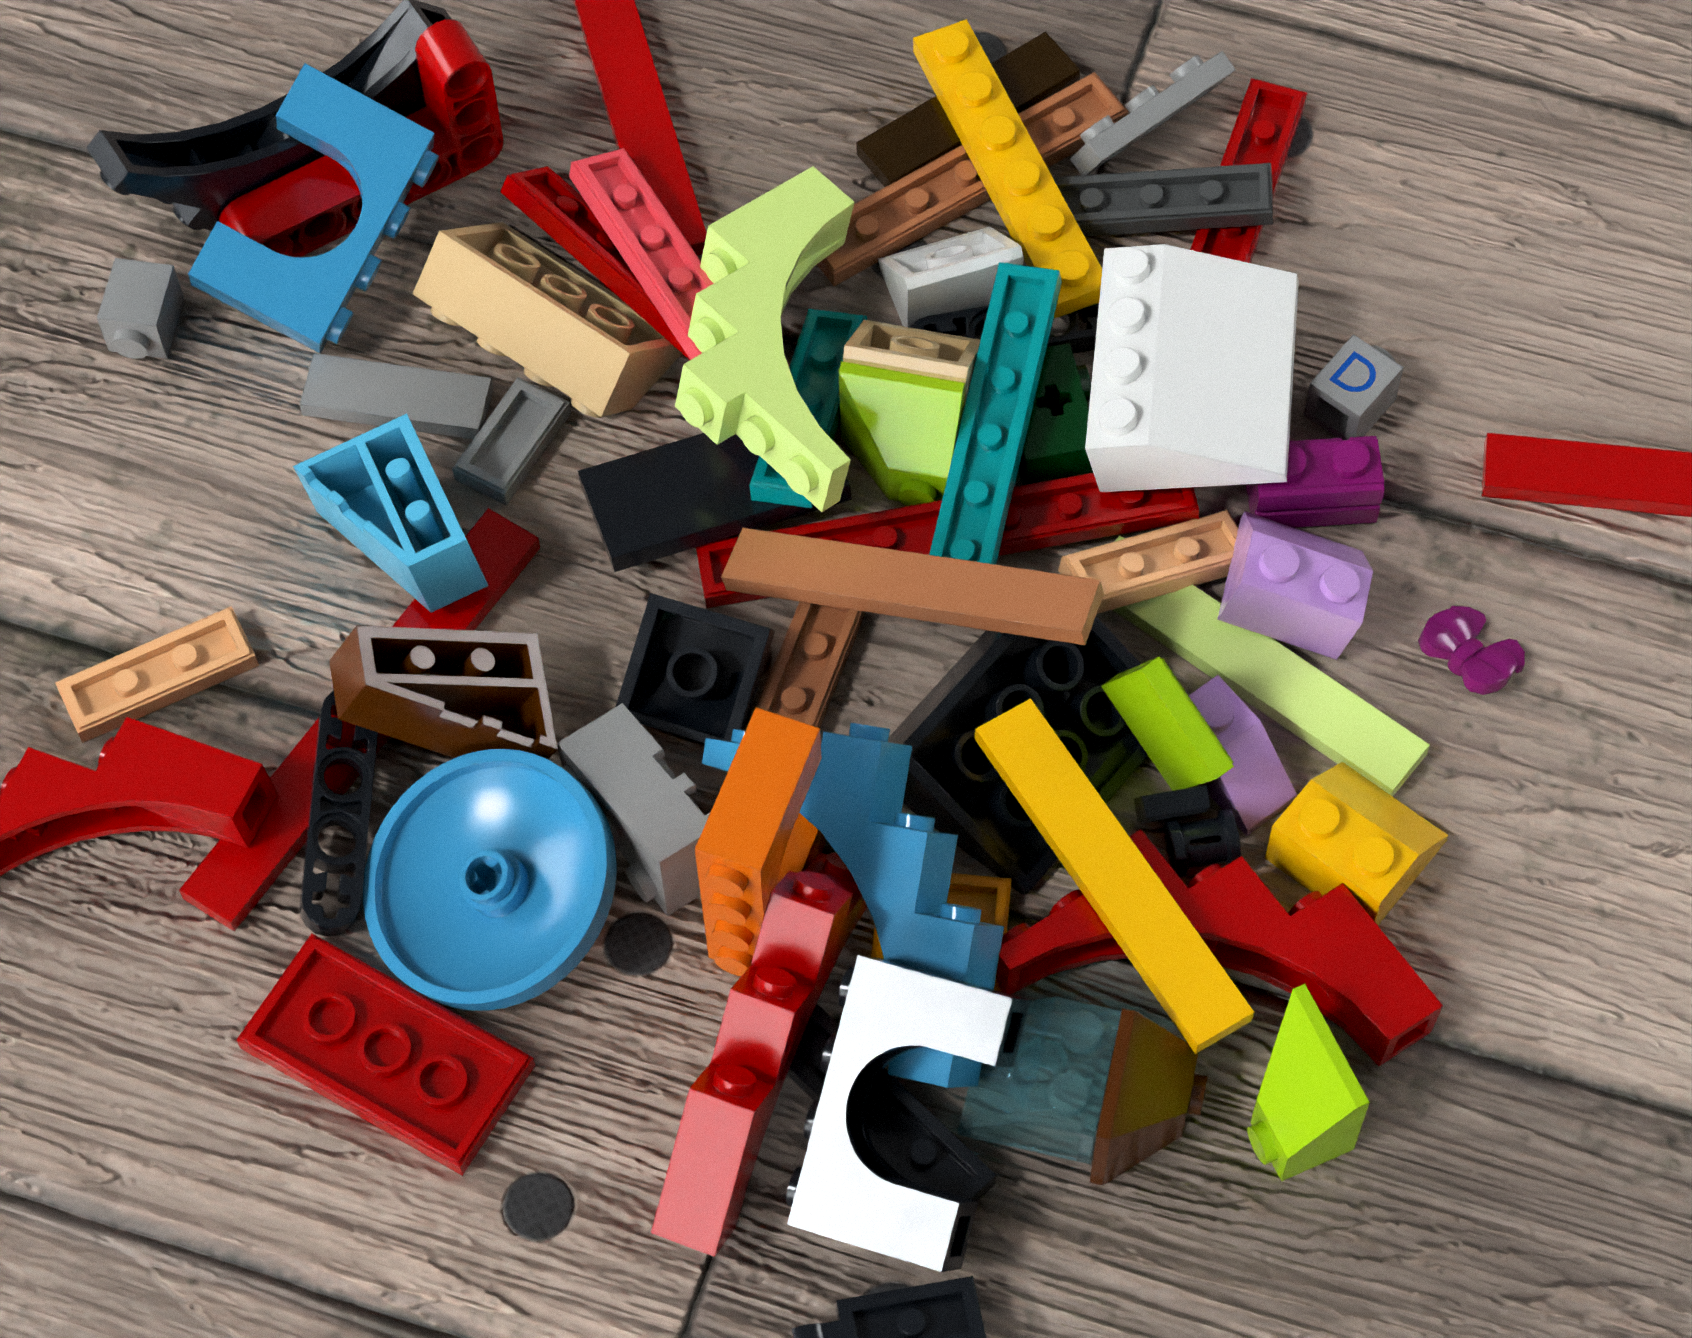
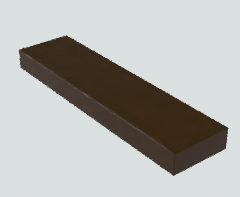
(925, 132)

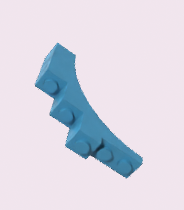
(899, 871)

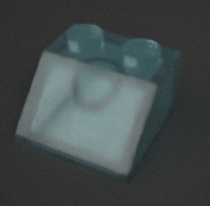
(1056, 1085)

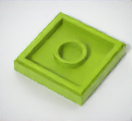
(1168, 725)

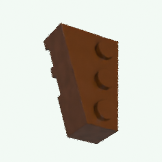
(446, 688)

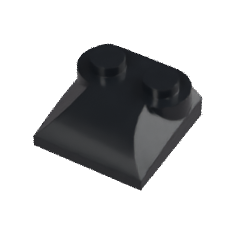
(694, 670)

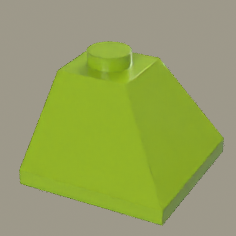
(901, 428)
(1308, 1097)

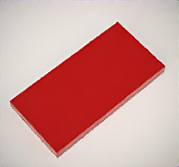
(386, 1053)

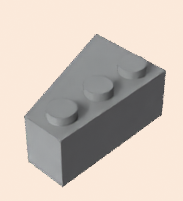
(644, 804)

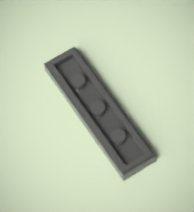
(1170, 199)

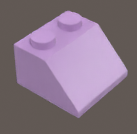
(1295, 586)

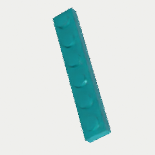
(996, 414)

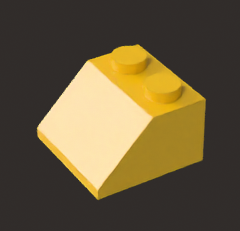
(1354, 836)

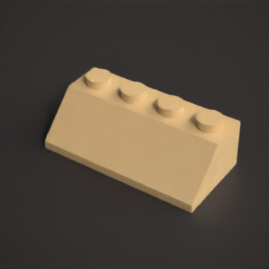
(544, 317)

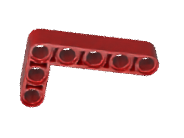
(323, 199)

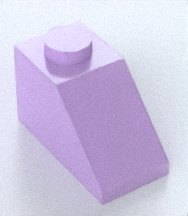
(1258, 782)

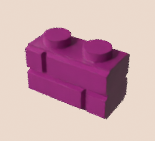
(1325, 484)

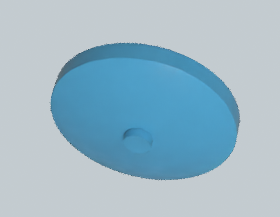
(489, 879)

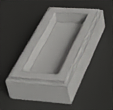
(511, 441)

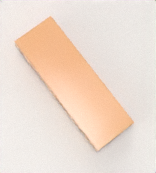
(1157, 560)
(157, 674)

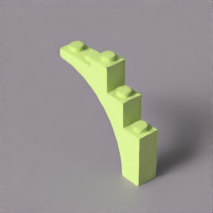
(742, 374)

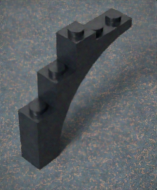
(219, 162)

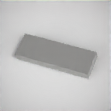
(384, 391)

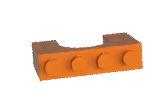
(756, 833)

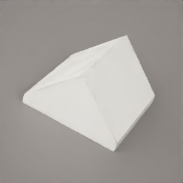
(947, 273)

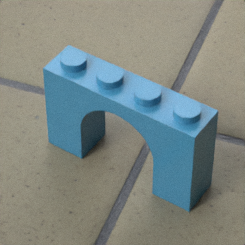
(310, 294)

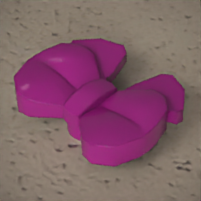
(1453, 637)

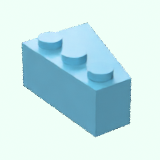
(395, 512)

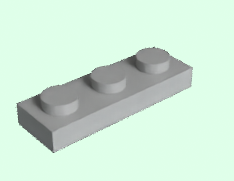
(1150, 110)

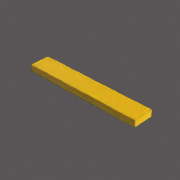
(1114, 876)

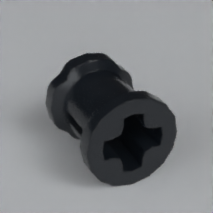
(1219, 829)

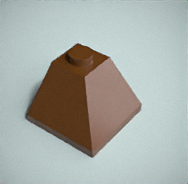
(1145, 1096)

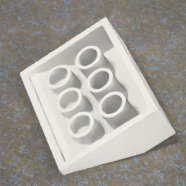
(1190, 371)

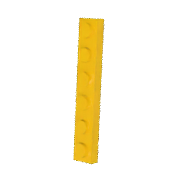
(1008, 162)

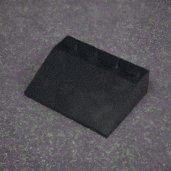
(959, 784)

